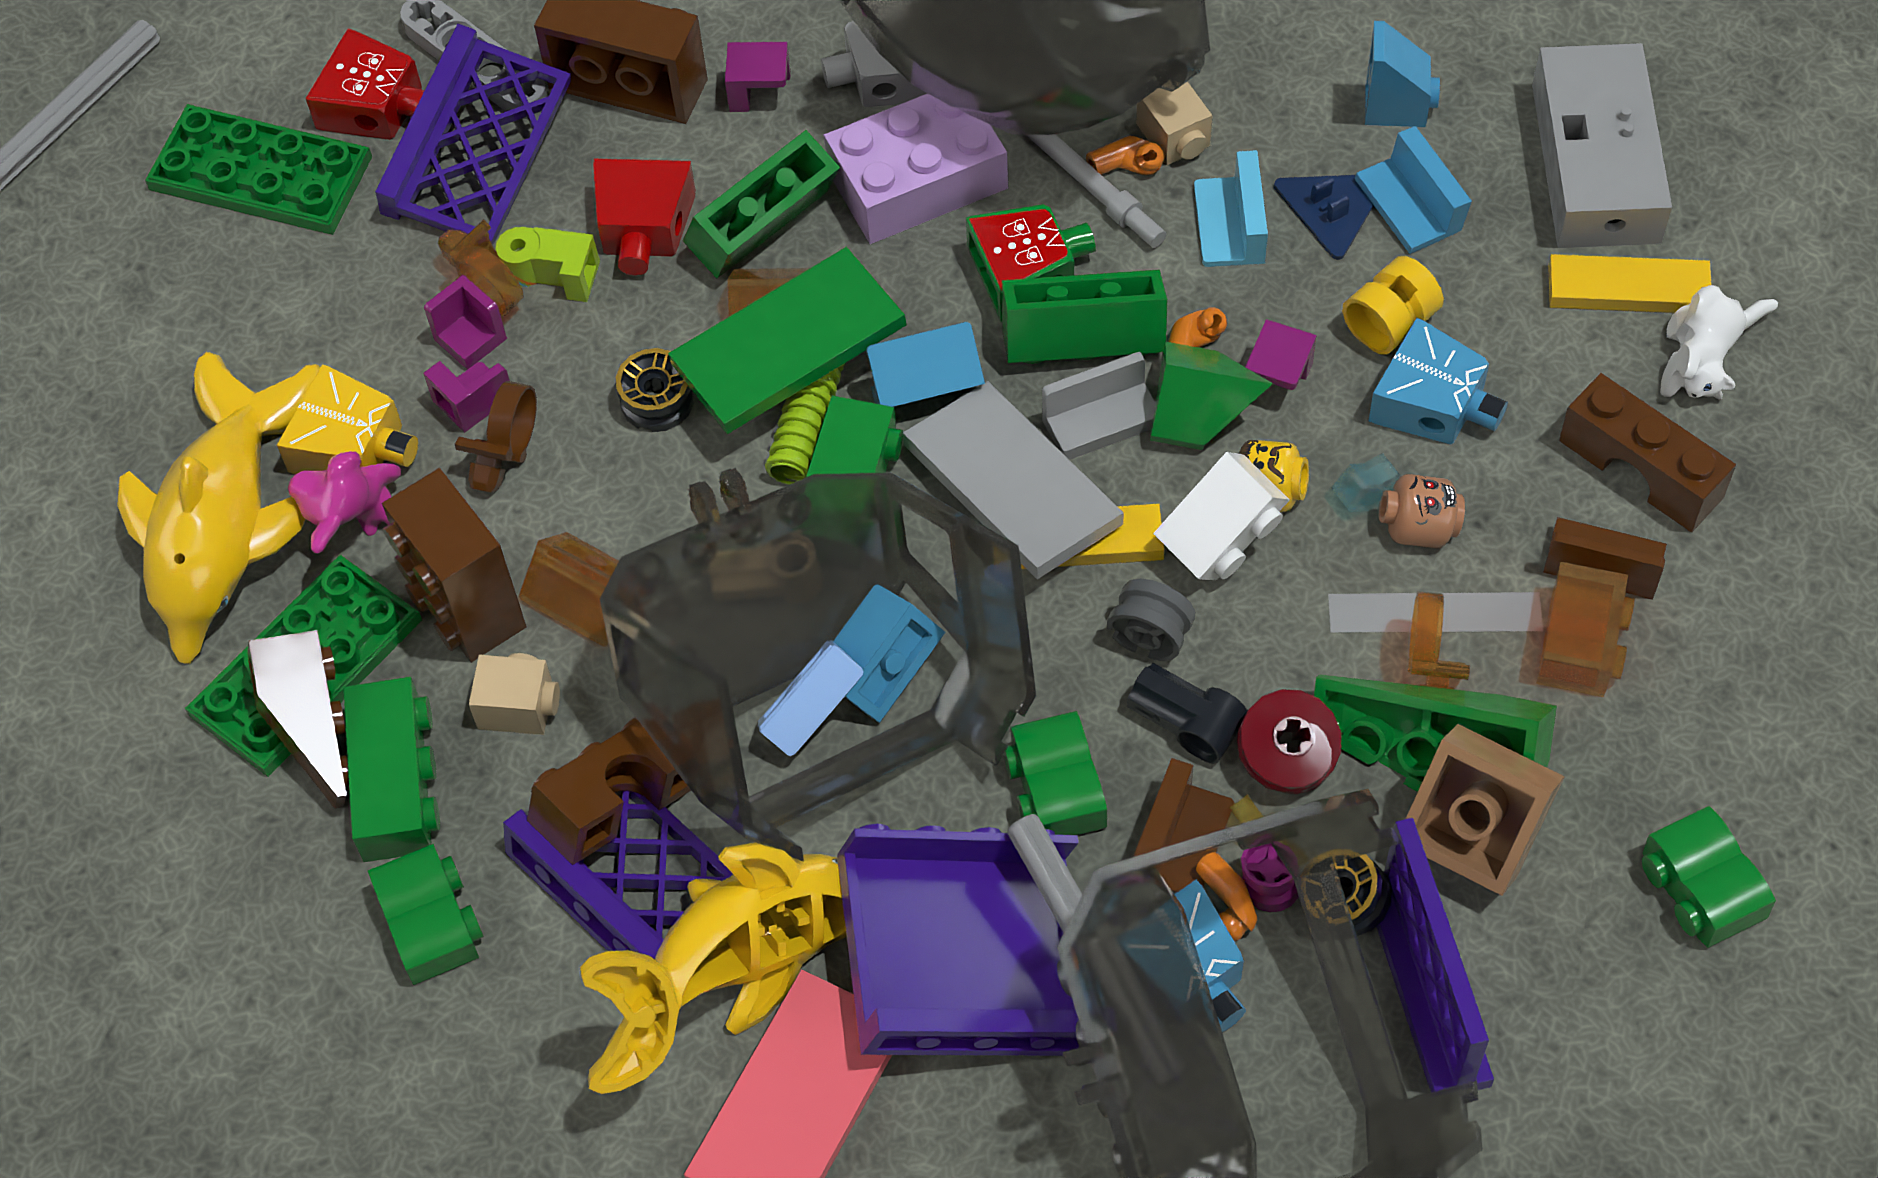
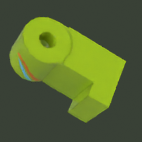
(551, 259)

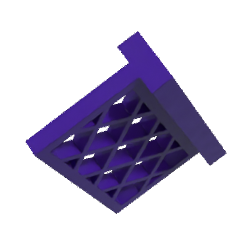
(437, 112)
(588, 894)
(1431, 971)

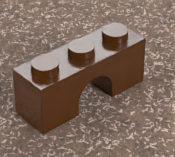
(1681, 470)
(578, 802)

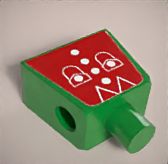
(1023, 246)

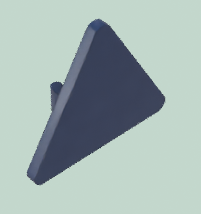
(1328, 207)

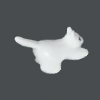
(1705, 335)

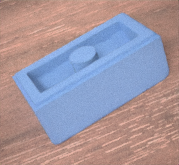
(810, 698)

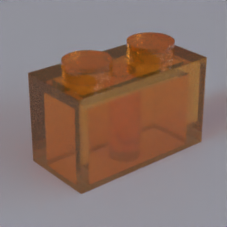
(1584, 629)

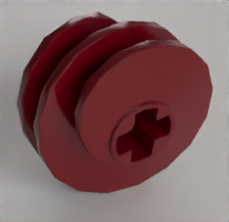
(1307, 721)

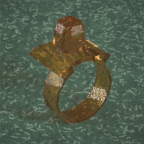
(476, 259)
(1426, 642)

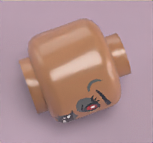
(1422, 511)

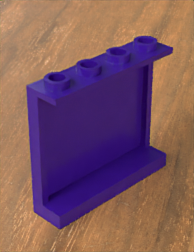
(952, 945)

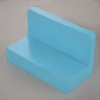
(1232, 215)

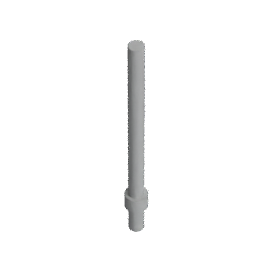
(1120, 205)

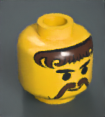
(1281, 465)

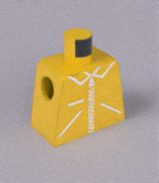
(340, 418)

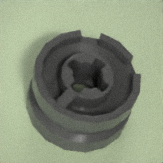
(1151, 618)

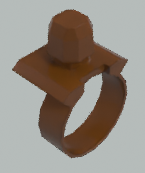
(508, 435)

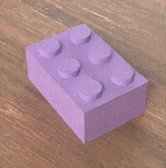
(915, 165)

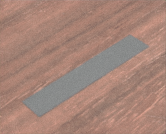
(1461, 612)

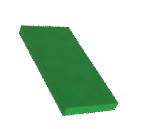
(259, 169)
(787, 340)
(352, 616)

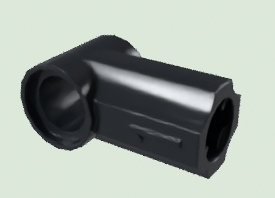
(1200, 719)

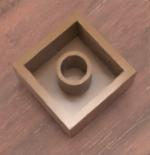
(1482, 808)

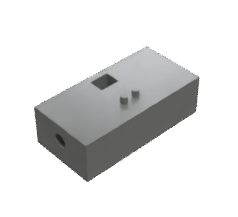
(1601, 146)

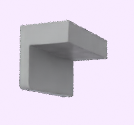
(1098, 406)

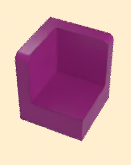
(754, 66)
(465, 322)
(1282, 354)
(468, 396)

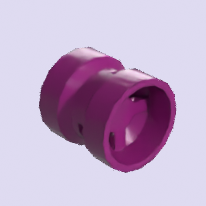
(1265, 864)

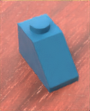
(1398, 81)

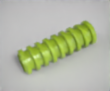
(800, 428)

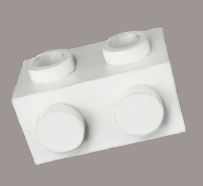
(1222, 518)

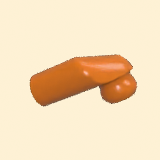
(1129, 154)
(1199, 328)
(1232, 891)

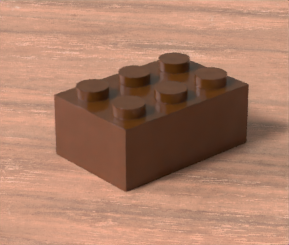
(626, 54)
(452, 566)

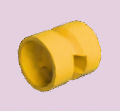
(1388, 306)

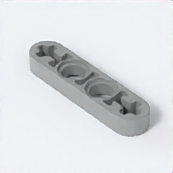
(434, 43)

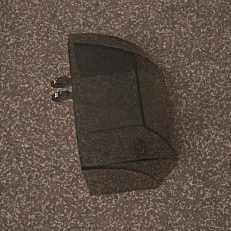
(1038, 61)

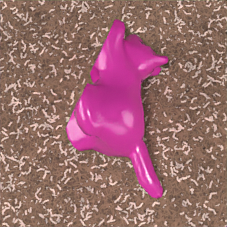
(342, 494)

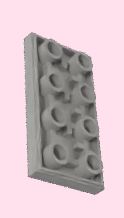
(1013, 478)

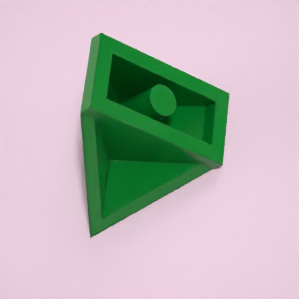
(1200, 395)

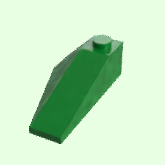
(1407, 722)

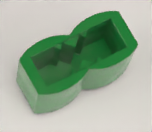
(1057, 775)
(1707, 877)
(424, 913)

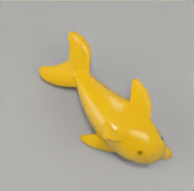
(209, 508)
(735, 932)

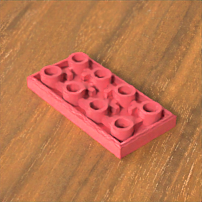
(794, 1092)

